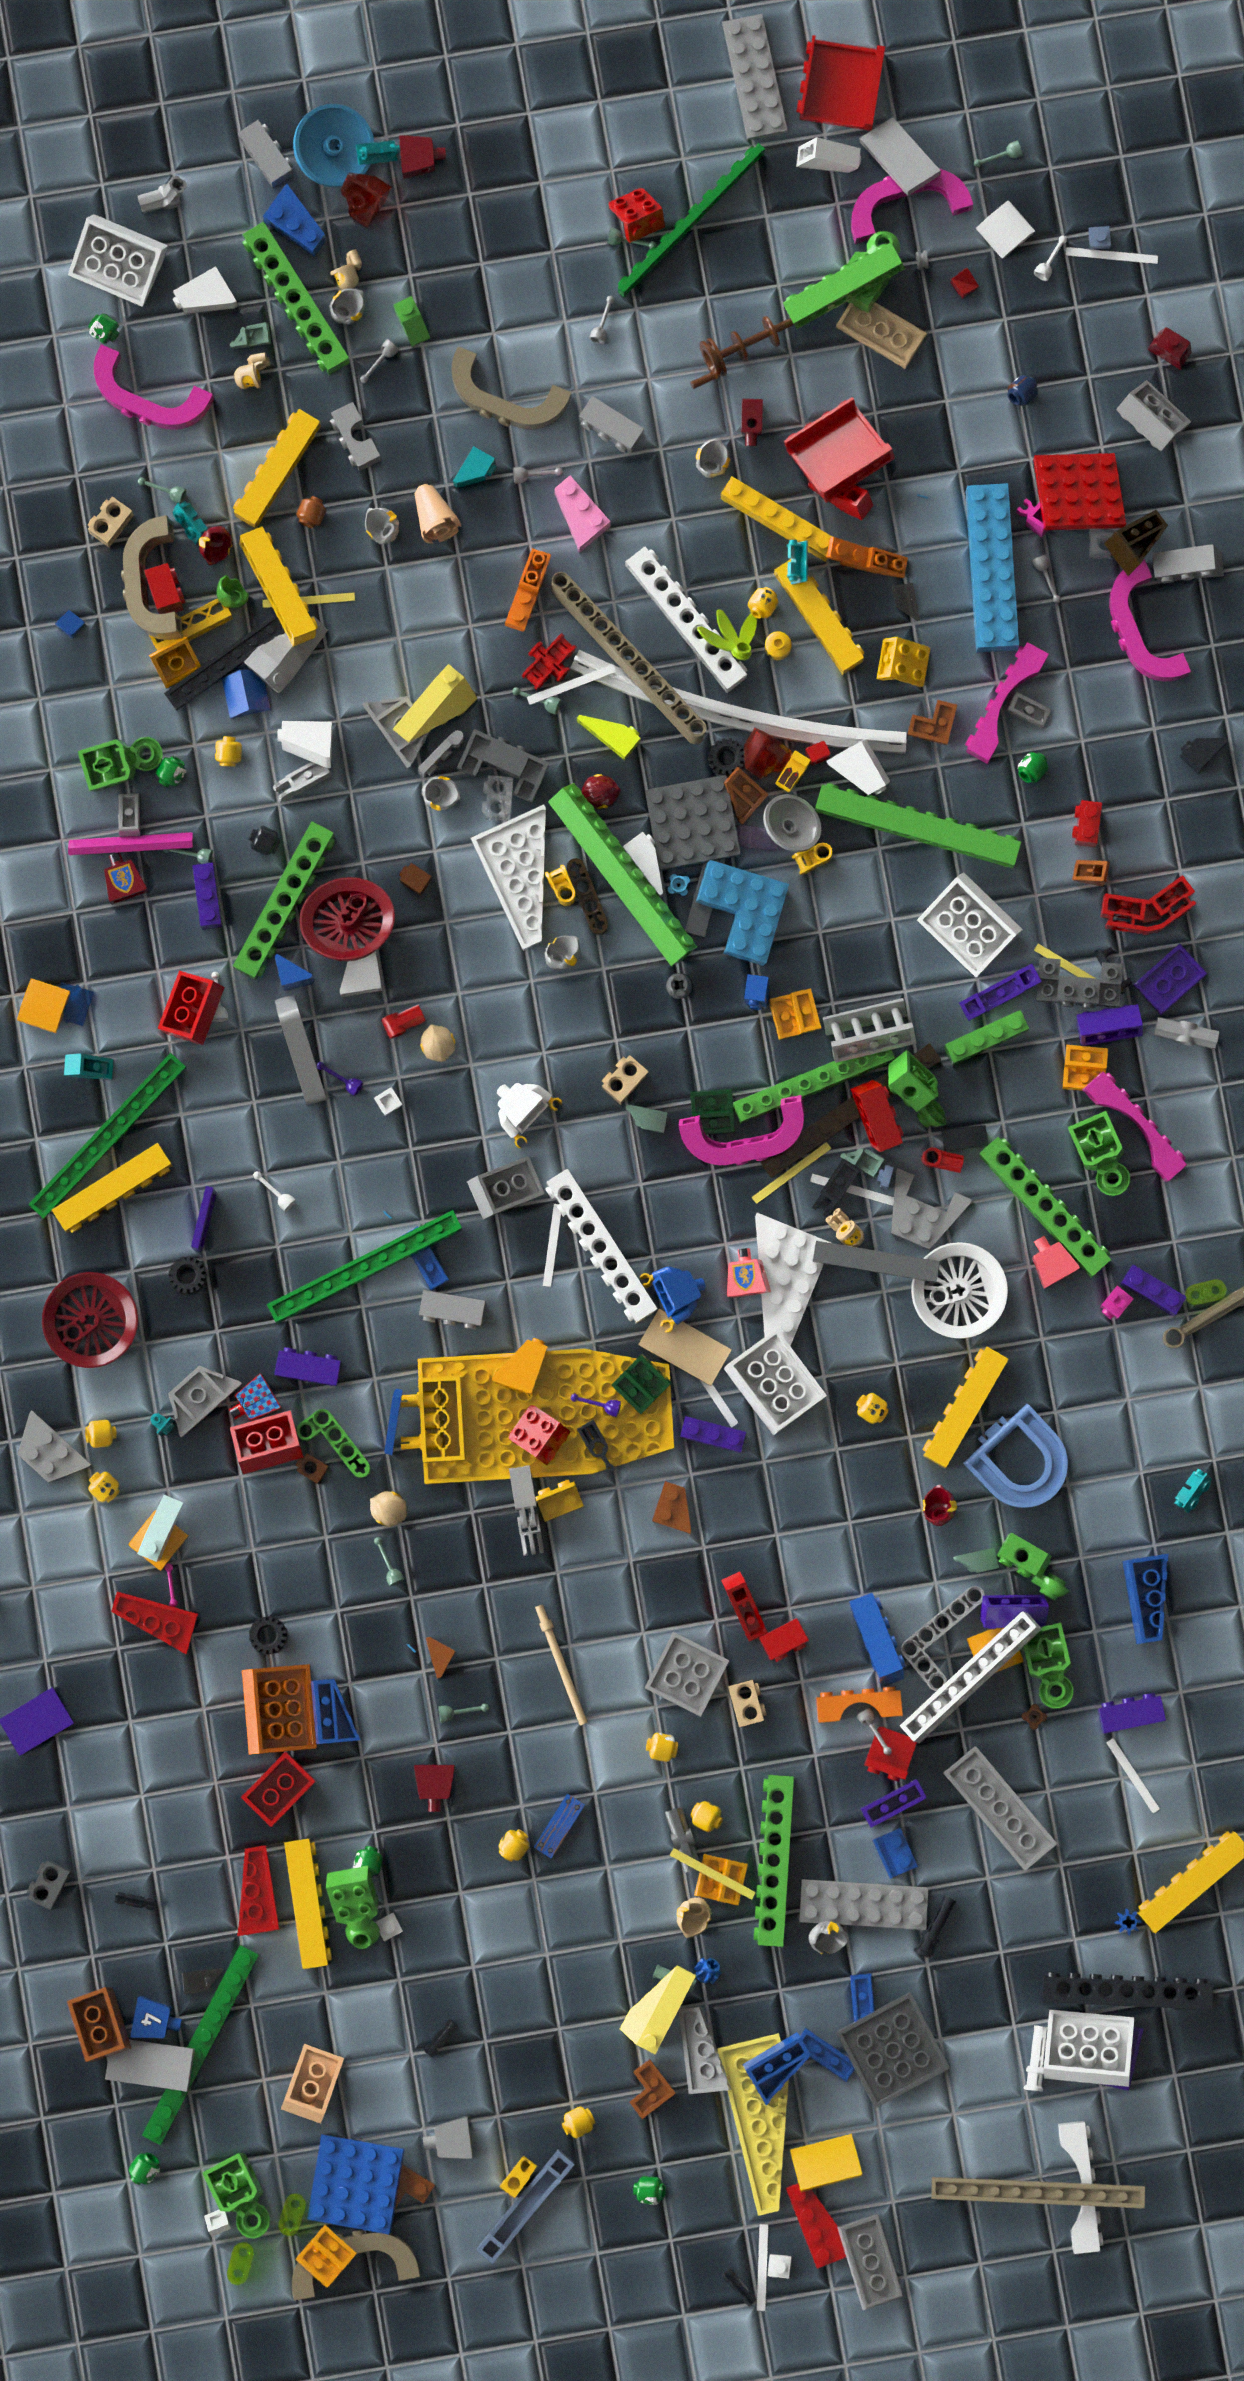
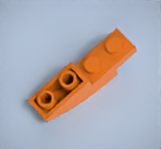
(866, 559)
(528, 590)

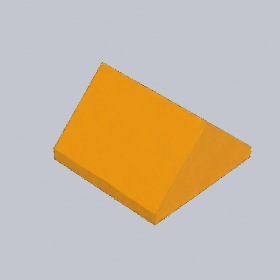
(175, 662)

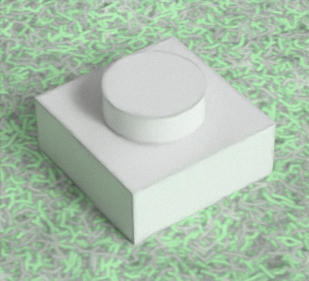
(388, 1101)
(389, 1926)
(217, 2222)
(779, 2266)

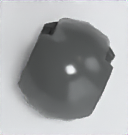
(679, 994)

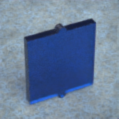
(77, 1004)

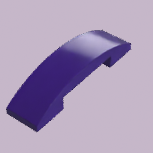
(1000, 992)

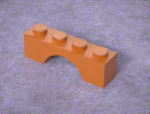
(886, 1703)

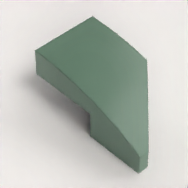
(252, 336)
(648, 1118)
(865, 1161)
(979, 1561)

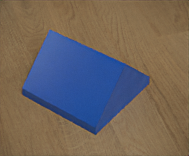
(245, 694)
(292, 975)

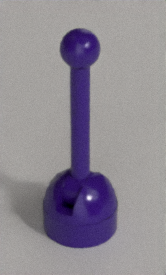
(352, 1085)
(611, 1407)

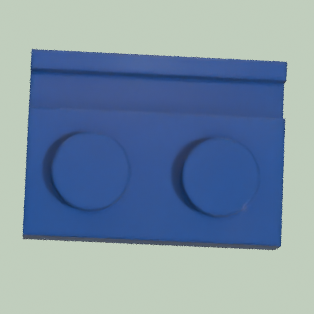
(895, 1853)

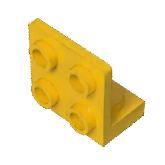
(903, 661)
(559, 1501)

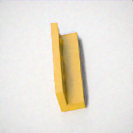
(196, 630)

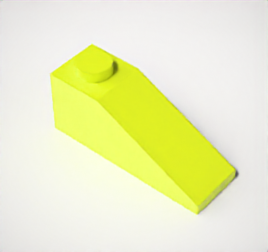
(614, 735)

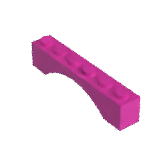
(1027, 666)
(1163, 1157)

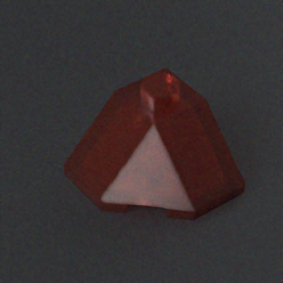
(364, 196)
(765, 754)

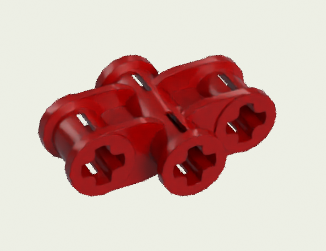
(545, 665)

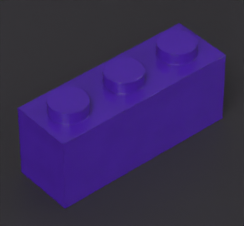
(207, 896)
(1109, 1025)
(1153, 1290)
(308, 1367)
(713, 1434)
(1000, 1610)
(1131, 1713)
(893, 1803)

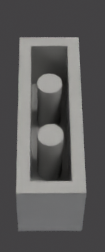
(266, 153)
(611, 425)
(452, 1309)

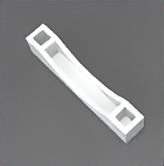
(1085, 2231)

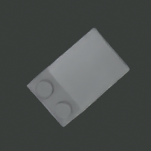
(505, 1187)

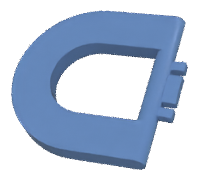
(1046, 1441)

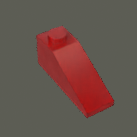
(853, 501)
(744, 1606)

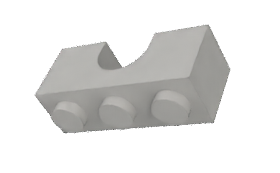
(361, 453)

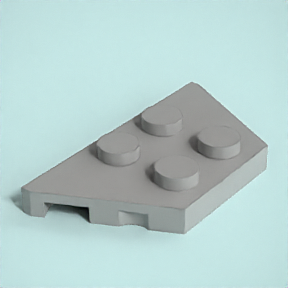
(386, 716)
(199, 1396)
(48, 1451)

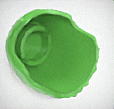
(231, 593)

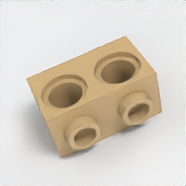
(114, 524)
(629, 1082)
(741, 1704)

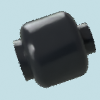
(264, 840)

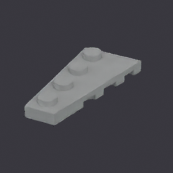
(702, 2060)

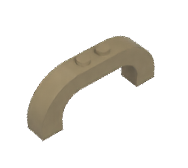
(500, 409)
(140, 543)
(362, 2241)

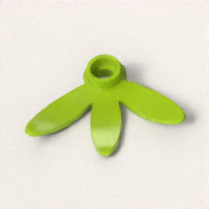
(737, 646)

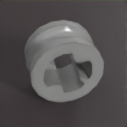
(922, 260)

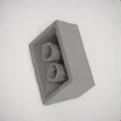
(1153, 415)

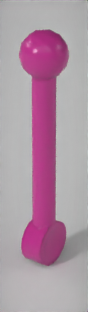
(173, 1602)

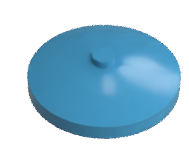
(328, 141)

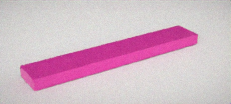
(130, 843)

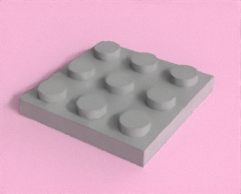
(686, 1674)

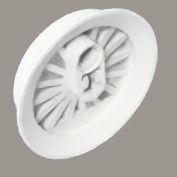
(992, 1281)

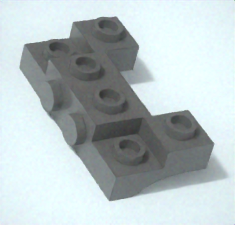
(507, 759)
(1079, 990)

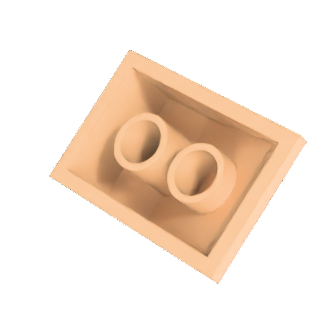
(312, 2083)

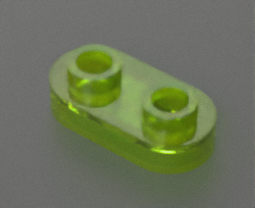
(1205, 1293)
(292, 2214)
(240, 2262)

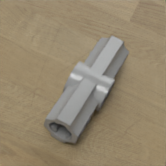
(1186, 1033)

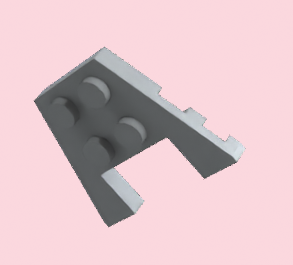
(920, 1221)

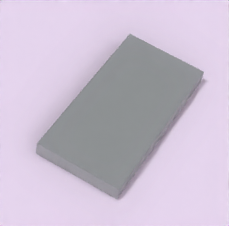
(900, 156)
(152, 2065)
(870, 2261)

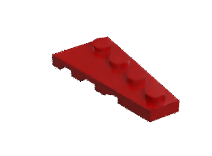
(160, 1620)
(257, 1903)
(817, 2226)

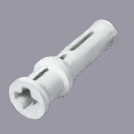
(1036, 2069)

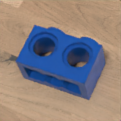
(757, 991)

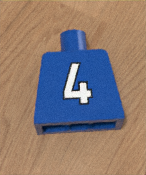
(153, 2019)

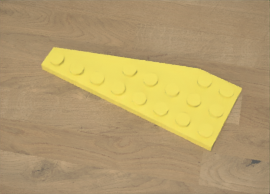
(758, 2126)

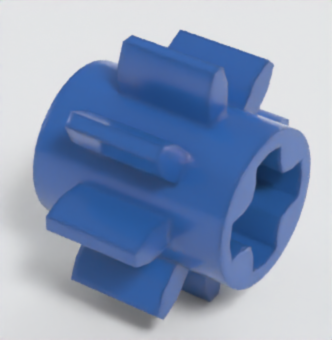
(1123, 1917)
(707, 1970)

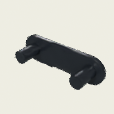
(1102, 957)

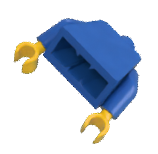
(676, 1292)

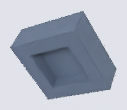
(1099, 237)
(884, 1176)

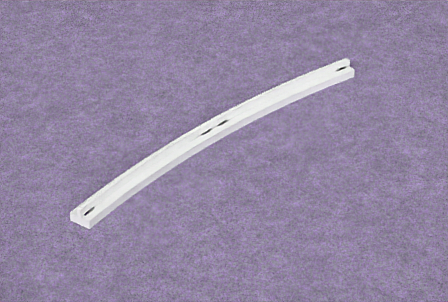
(774, 725)

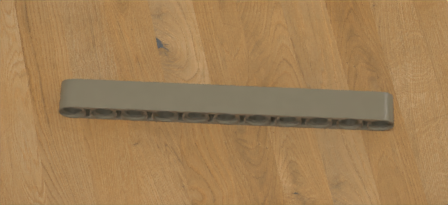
(630, 667)

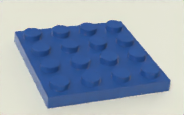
(356, 2184)

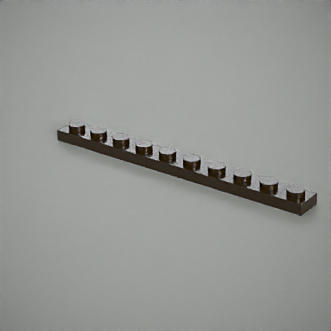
(833, 1122)

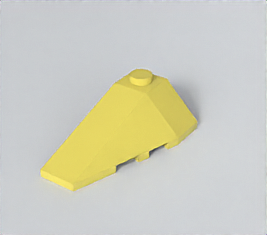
(442, 700)
(652, 2016)

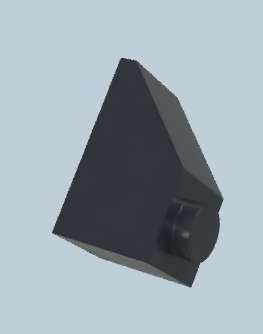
(1201, 751)

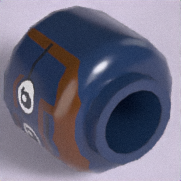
(1022, 390)

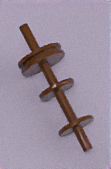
(714, 357)

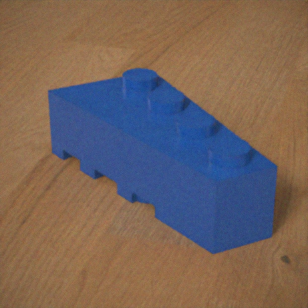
(1146, 1595)
(877, 1639)

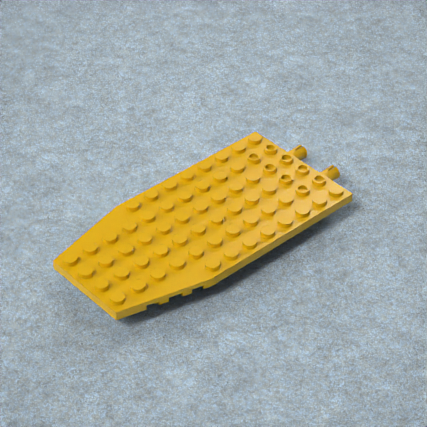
(470, 1418)

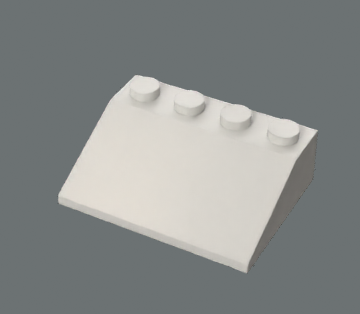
(117, 259)
(969, 924)
(775, 1382)
(1088, 2048)

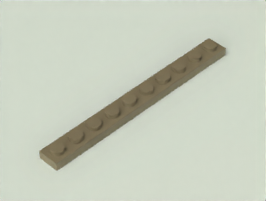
(1038, 2192)

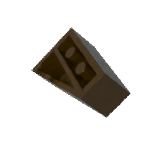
(1135, 540)

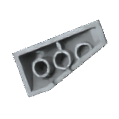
(280, 661)

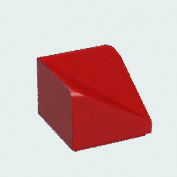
(964, 283)
(817, 753)

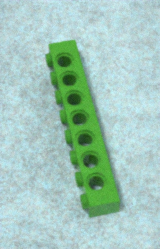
(260, 236)
(314, 834)
(808, 1084)
(990, 1156)
(775, 1936)

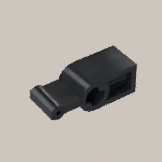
(589, 1442)

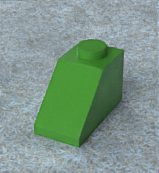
(411, 321)

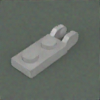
(443, 752)
(301, 780)

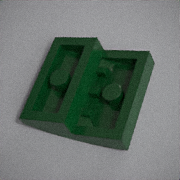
(714, 1110)
(641, 1383)

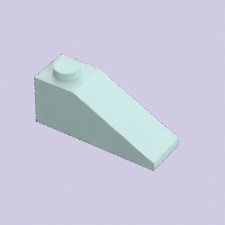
(160, 1529)

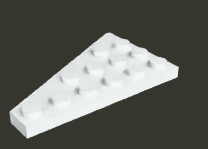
(515, 867)
(790, 1273)

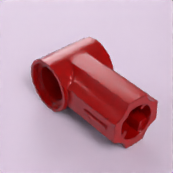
(398, 1023)
(945, 1160)

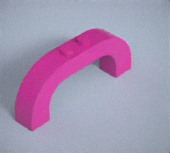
(887, 190)
(148, 412)
(1130, 638)
(747, 1149)

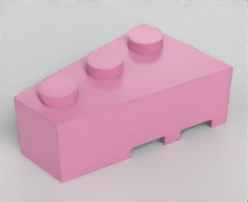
(581, 513)

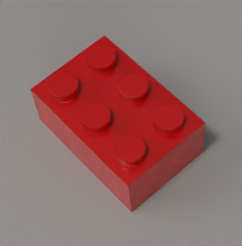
(191, 1007)
(877, 1115)
(266, 1442)
(278, 1789)

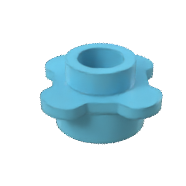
(673, 888)

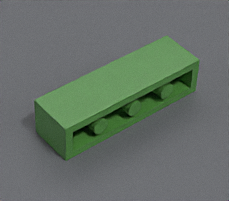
(986, 1037)

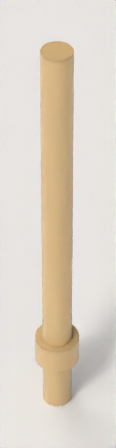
(546, 1626)

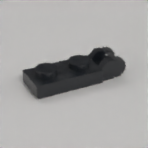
(837, 1185)

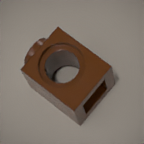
(415, 878)
(318, 1474)

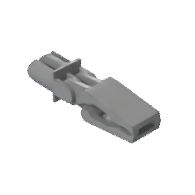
(525, 1499)

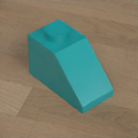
(475, 468)
(88, 1066)

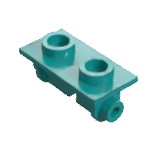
(377, 152)
(184, 515)
(799, 561)
(163, 1424)
(1190, 1498)

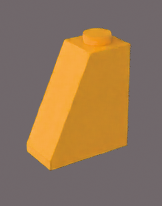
(523, 1367)

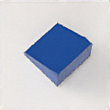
(70, 624)

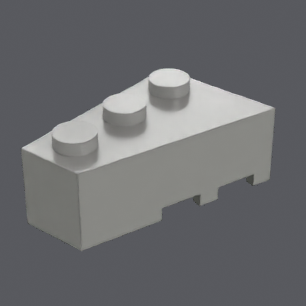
(1188, 563)

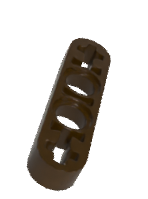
(590, 895)

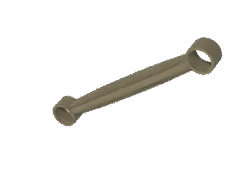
(1207, 1316)

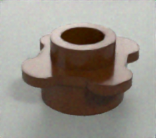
(1040, 1717)

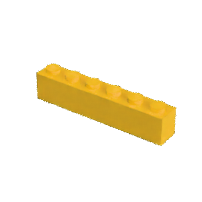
(277, 468)
(775, 517)
(278, 586)
(822, 620)
(111, 1188)
(965, 1407)
(1193, 1882)
(307, 1904)

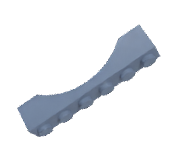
(525, 2206)

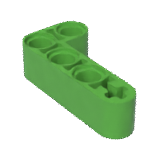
(338, 1445)

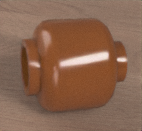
(311, 512)

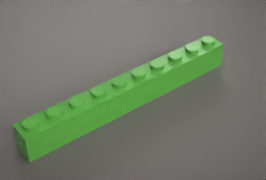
(918, 826)
(622, 874)

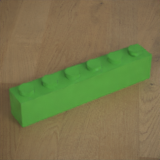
(843, 285)

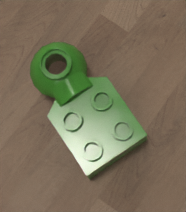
(867, 299)
(117, 762)
(916, 1088)
(1101, 1151)
(1034, 1565)
(1049, 1661)
(355, 1904)
(238, 2191)

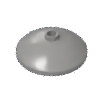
(797, 817)

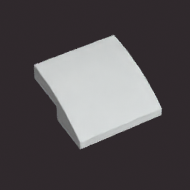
(1005, 229)

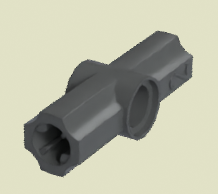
(681, 1835)

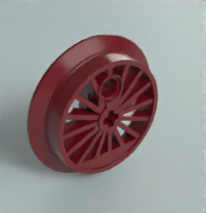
(348, 922)
(118, 1299)

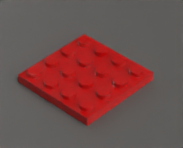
(1079, 491)

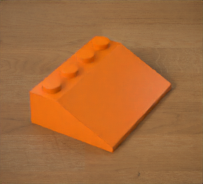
(279, 1709)

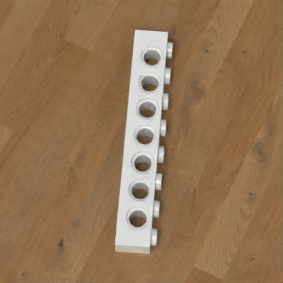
(645, 558)
(565, 1181)
(970, 1677)

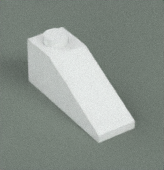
(644, 856)

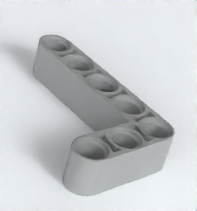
(300, 1049)
(936, 1633)

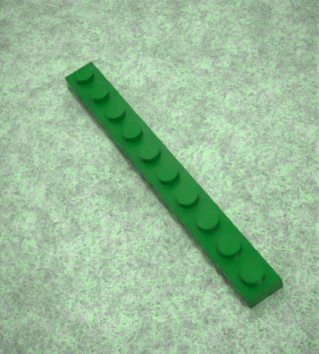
(696, 213)
(107, 1135)
(364, 1267)
(203, 2040)

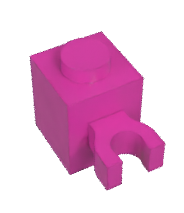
(1034, 517)
(1116, 1303)

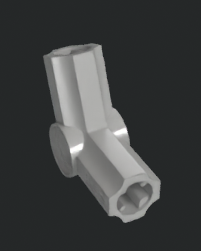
(165, 197)

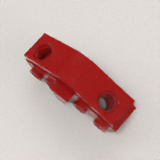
(1147, 911)

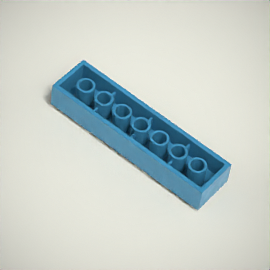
(992, 568)

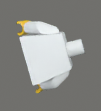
(522, 1106)

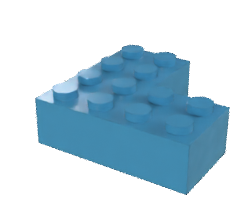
(756, 907)

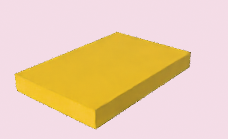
(826, 2162)

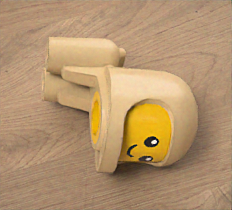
(346, 275)
(249, 374)
(847, 1230)

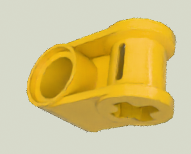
(811, 858)
(560, 882)

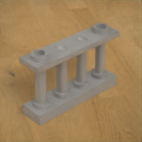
(871, 1042)

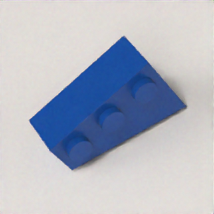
(294, 222)
(330, 1714)
(776, 2065)

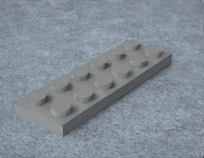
(754, 77)
(1000, 1808)
(864, 1904)

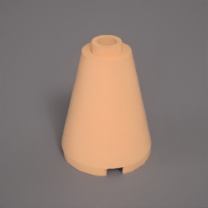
(434, 515)

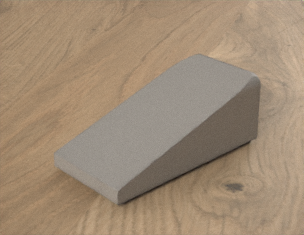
(1027, 709)
(129, 815)

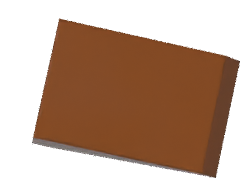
(1091, 872)
(440, 1655)

